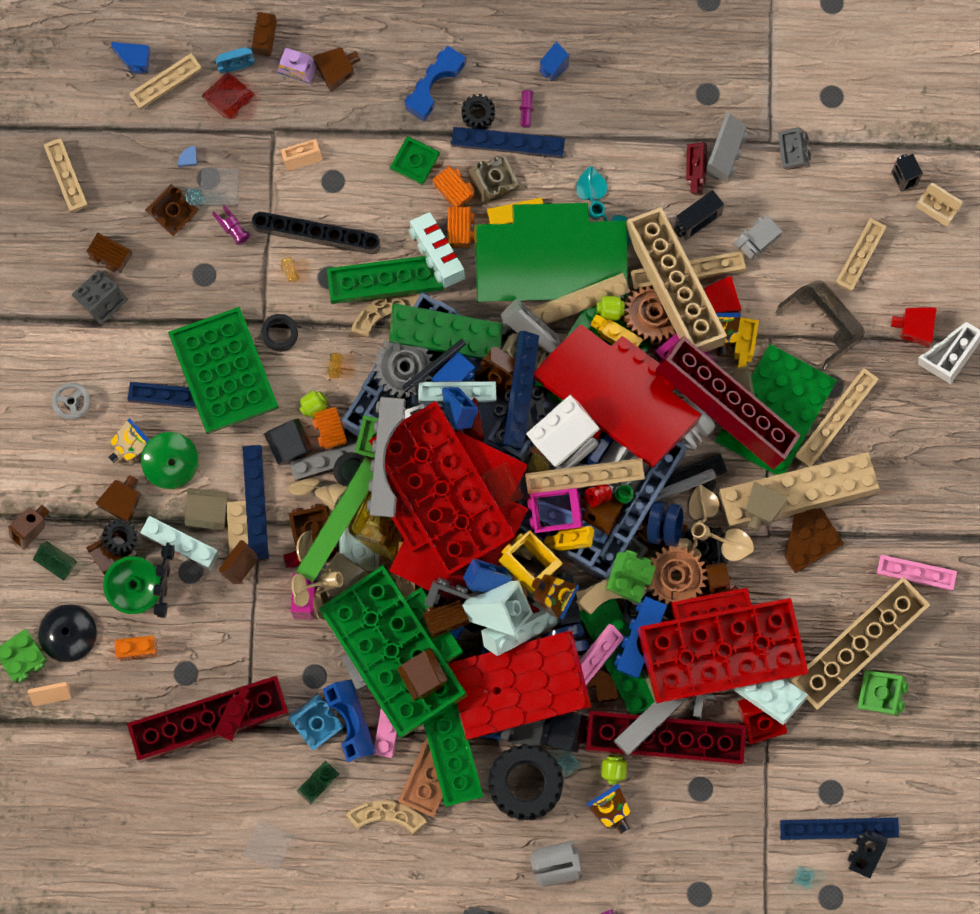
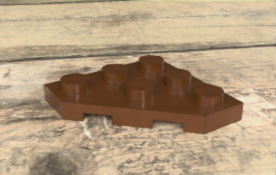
(810, 539)

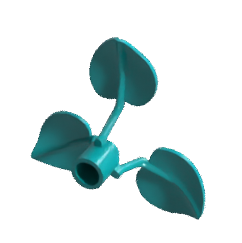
(593, 186)

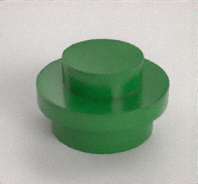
(624, 493)

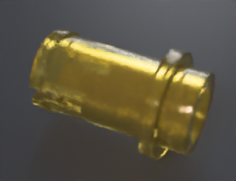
(290, 270)
(335, 365)

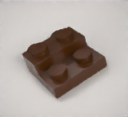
(308, 520)

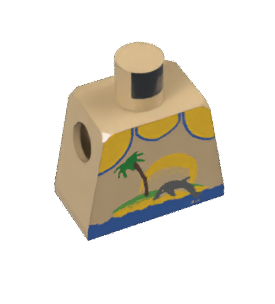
(128, 443)

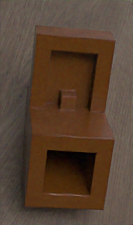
(717, 578)
(604, 687)

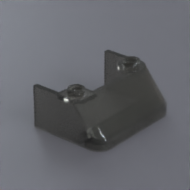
(849, 329)

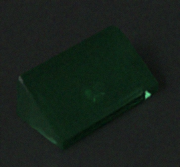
(54, 560)

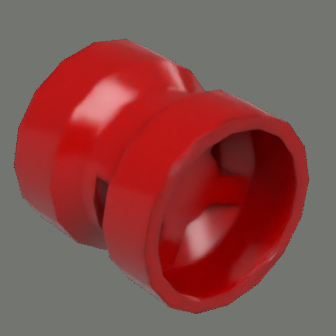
(598, 494)

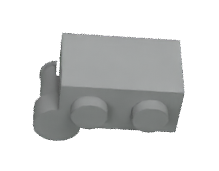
(759, 237)

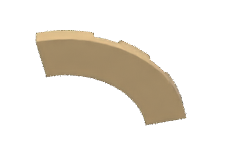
(377, 311)
(596, 595)
(386, 811)

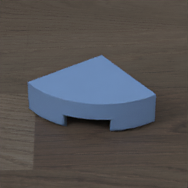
(188, 157)

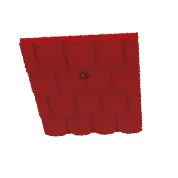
(521, 685)

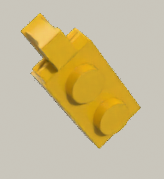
(612, 331)
(746, 341)
(571, 538)

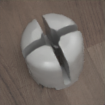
(556, 864)

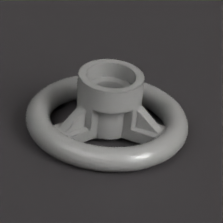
(73, 407)

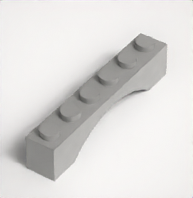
(391, 415)

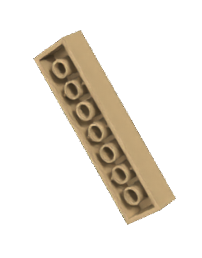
(675, 280)
(806, 488)
(860, 643)

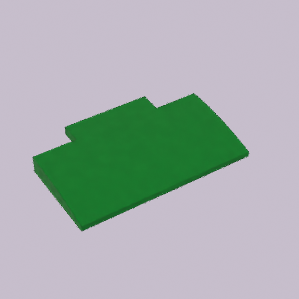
(547, 253)
(381, 634)

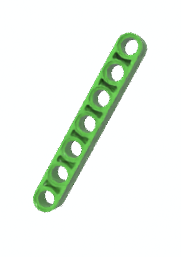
(337, 522)

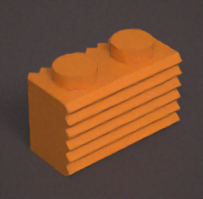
(453, 187)
(460, 227)
(330, 429)
(136, 647)

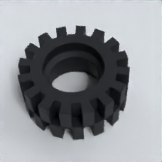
(478, 101)
(124, 528)

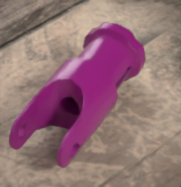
(232, 227)

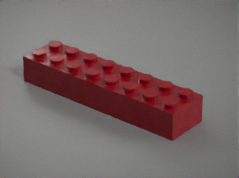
(728, 402)
(198, 720)
(671, 740)

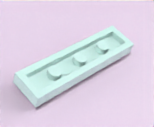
(432, 391)

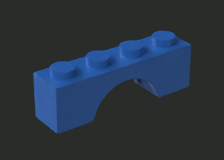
(448, 64)
(631, 660)
(344, 699)

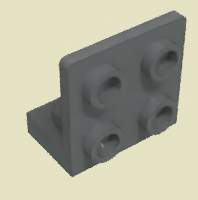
(100, 296)
(443, 584)
(524, 734)

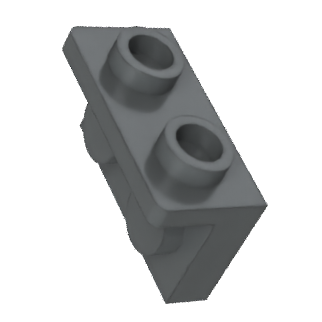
(794, 148)

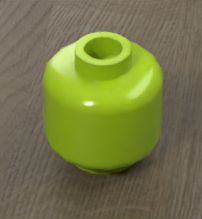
(611, 308)
(313, 403)
(614, 769)

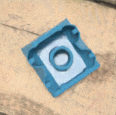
(234, 60)
(315, 722)

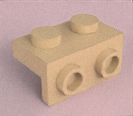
(939, 204)

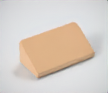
(301, 155)
(49, 694)

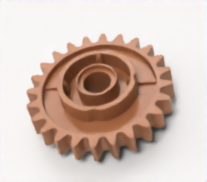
(639, 319)
(686, 565)

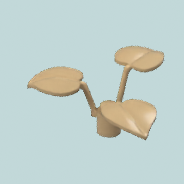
(329, 494)
(706, 504)
(328, 580)

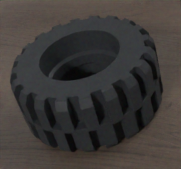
(506, 801)

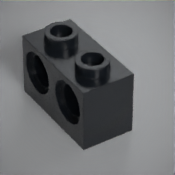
(906, 172)
(870, 854)

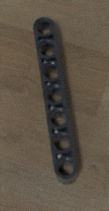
(309, 226)

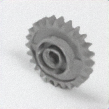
(389, 367)

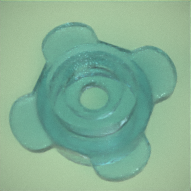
(194, 196)
(568, 758)
(798, 879)

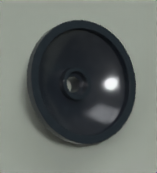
(77, 642)

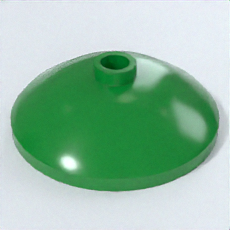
(165, 447)
(118, 588)

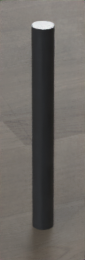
(434, 365)

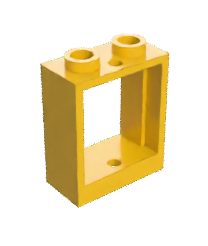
(538, 549)

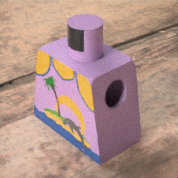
(295, 65)

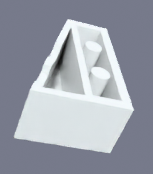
(952, 353)

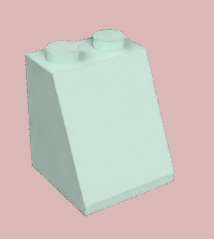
(500, 608)

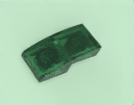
(318, 782)

